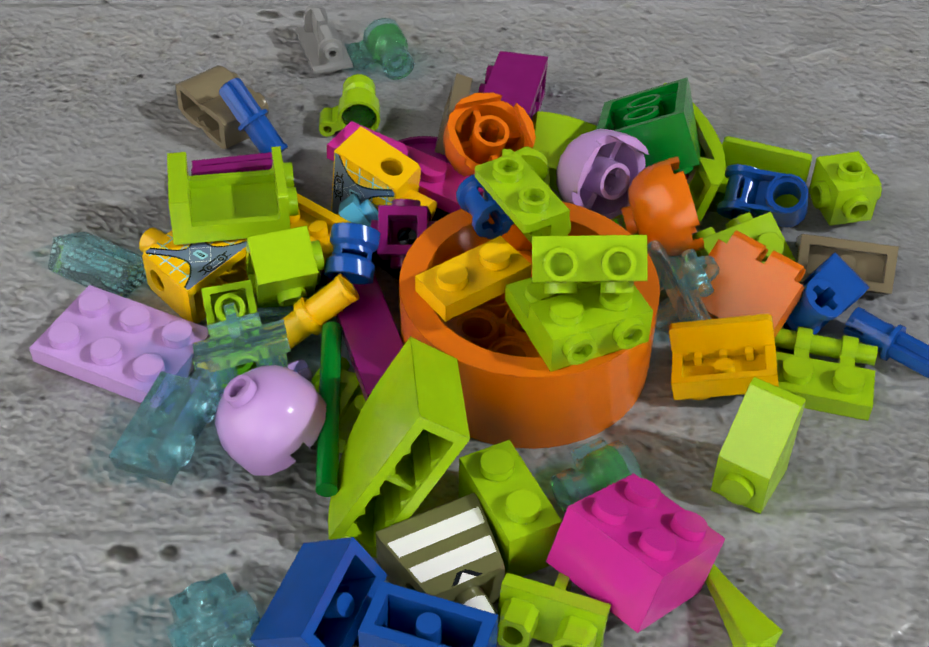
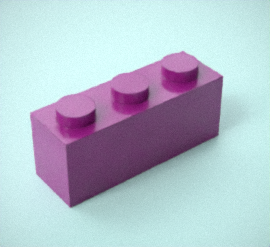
(518, 79)

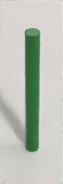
(329, 388)

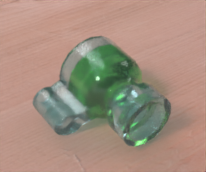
(385, 45)
(597, 467)

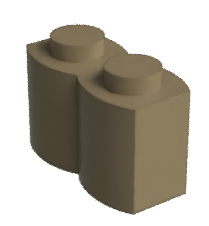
(206, 109)

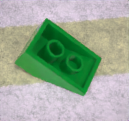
(660, 120)

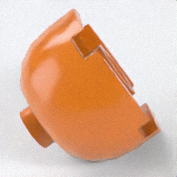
(482, 128)
(663, 208)

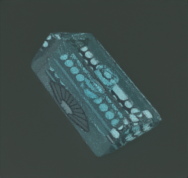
(96, 263)

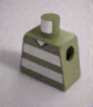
(445, 554)

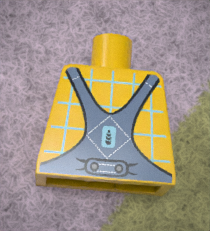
(375, 172)
(181, 270)

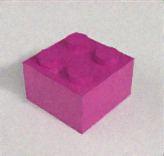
(635, 550)

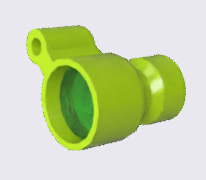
(355, 105)

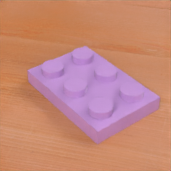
(118, 343)

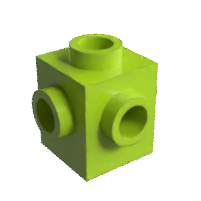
(844, 188)

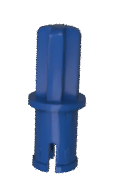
(251, 116)
(891, 340)

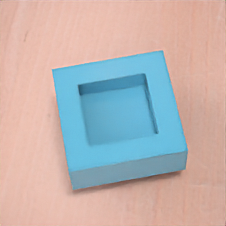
(357, 211)

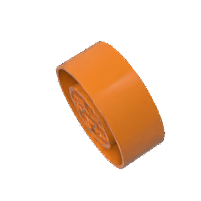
(500, 371)

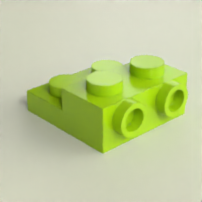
(605, 259)
(579, 325)

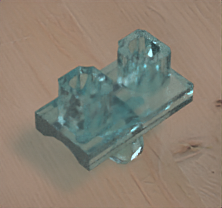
(683, 281)
(240, 342)

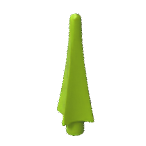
(742, 619)

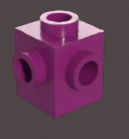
(392, 221)

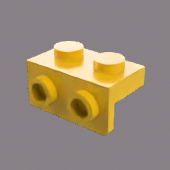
(722, 356)

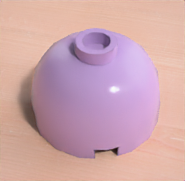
(599, 170)
(268, 418)

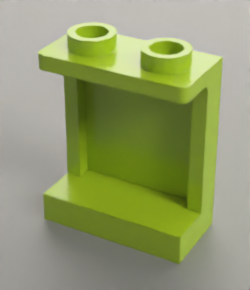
(229, 203)

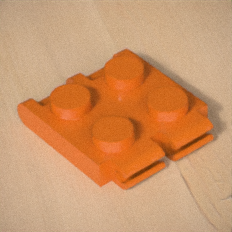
(751, 287)

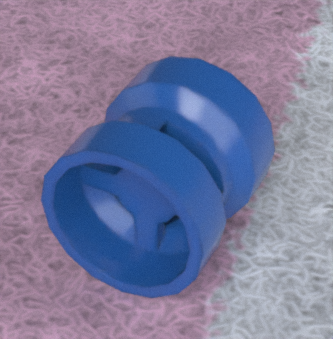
(352, 252)

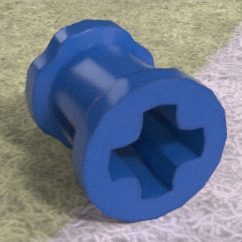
(480, 208)

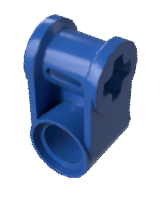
(760, 192)
(826, 295)

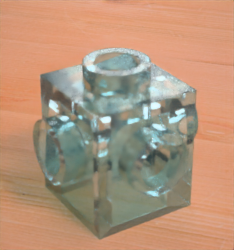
(212, 615)

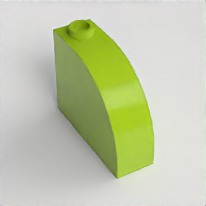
(399, 444)

